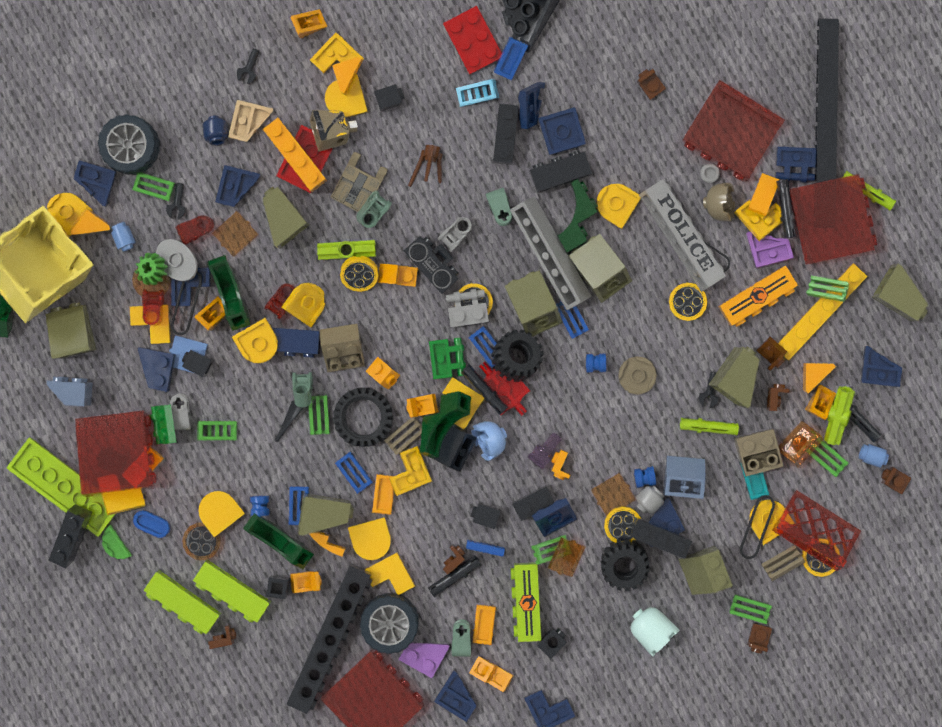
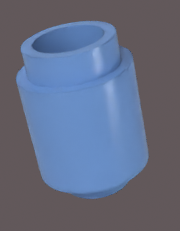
(122, 236)
(873, 455)

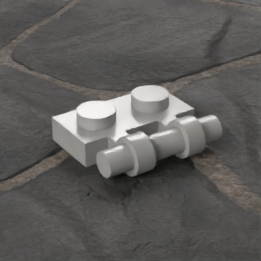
(468, 314)

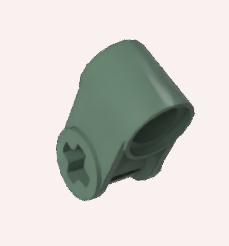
(499, 203)
(374, 209)
(302, 389)
(461, 641)

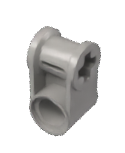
(454, 234)
(181, 415)

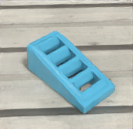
(493, 87)

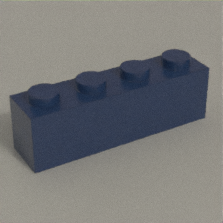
(297, 341)

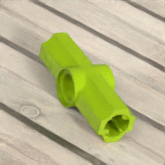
(333, 250)
(839, 415)

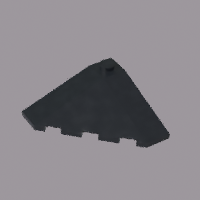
(528, 18)

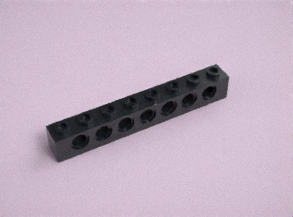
(297, 698)

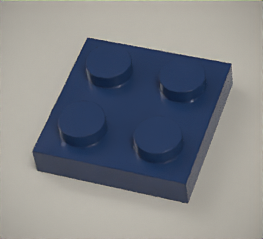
(562, 131)
(554, 517)

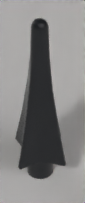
(292, 412)

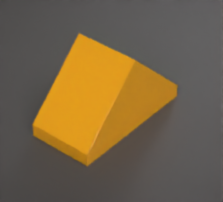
(308, 22)
(346, 72)
(88, 223)
(211, 314)
(814, 373)
(821, 402)

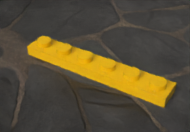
(819, 313)

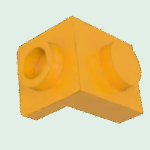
(383, 373)
(422, 405)
(558, 460)
(305, 581)

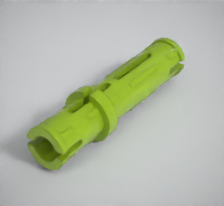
(888, 202)
(709, 426)

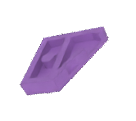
(769, 250)
(424, 656)

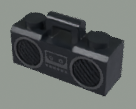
(424, 258)

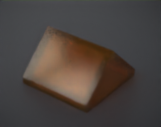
(800, 444)

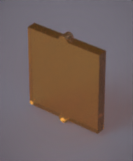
(235, 233)
(612, 493)
(566, 557)

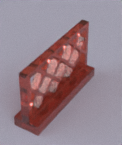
(811, 545)

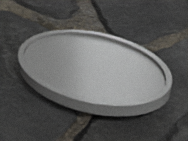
(179, 259)

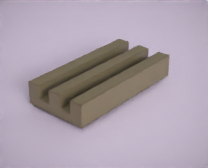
(392, 445)
(781, 560)

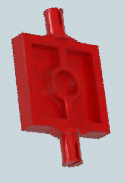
(508, 391)

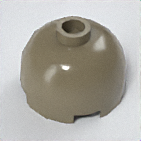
(720, 202)

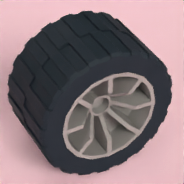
(128, 144)
(389, 623)

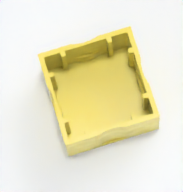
(39, 264)

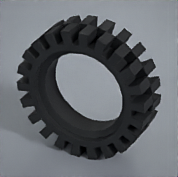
(340, 418)

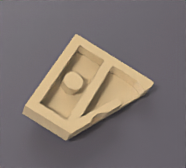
(247, 120)

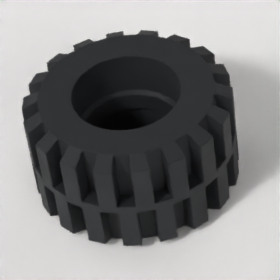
(524, 343)
(628, 579)

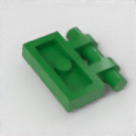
(441, 360)
(163, 424)

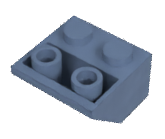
(72, 393)
(684, 477)

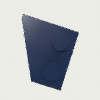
(530, 105)
(95, 180)
(235, 185)
(157, 368)
(879, 370)
(667, 518)
(456, 697)

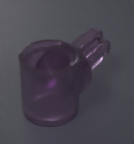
(542, 454)

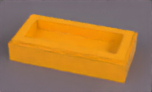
(383, 495)
(484, 624)

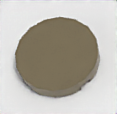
(633, 379)

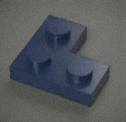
(186, 294)
(548, 715)

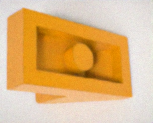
(397, 275)

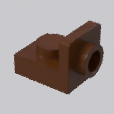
(650, 83)
(772, 353)
(773, 399)
(895, 479)
(451, 563)
(759, 638)
(220, 641)

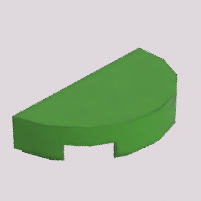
(114, 545)

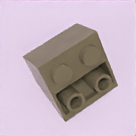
(342, 347)
(758, 452)

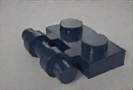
(795, 157)

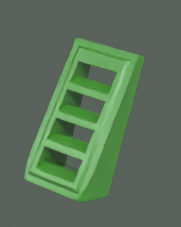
(200, 430)

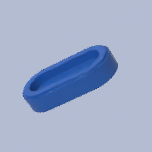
(151, 523)

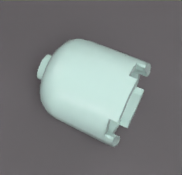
(652, 629)

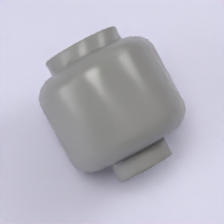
(649, 500)

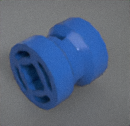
(596, 363)
(645, 477)
(259, 505)

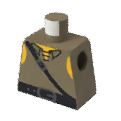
(330, 128)

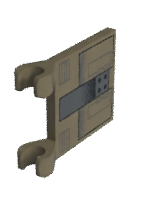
(356, 185)

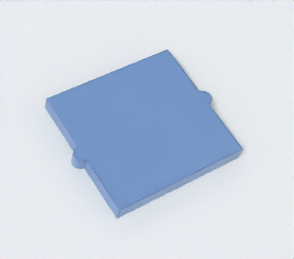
(183, 345)

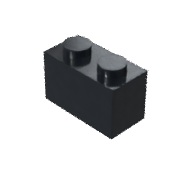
(455, 448)
(533, 502)

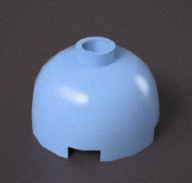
(490, 439)

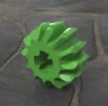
(144, 269)

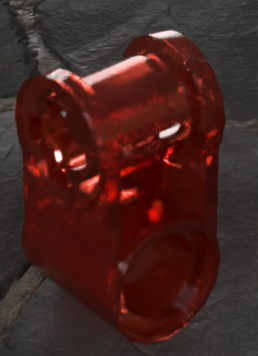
(191, 229)
(278, 300)
(153, 305)

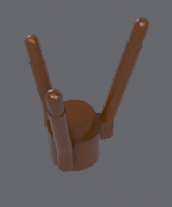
(431, 154)

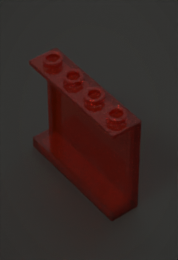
(732, 131)
(833, 219)
(115, 452)
(373, 695)

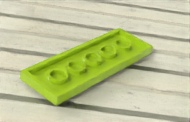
(57, 483)

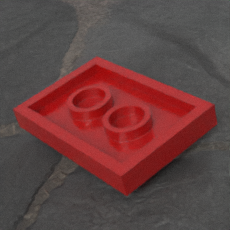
(472, 40)
(307, 142)

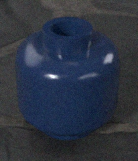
(215, 130)

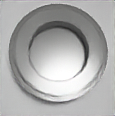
(709, 173)

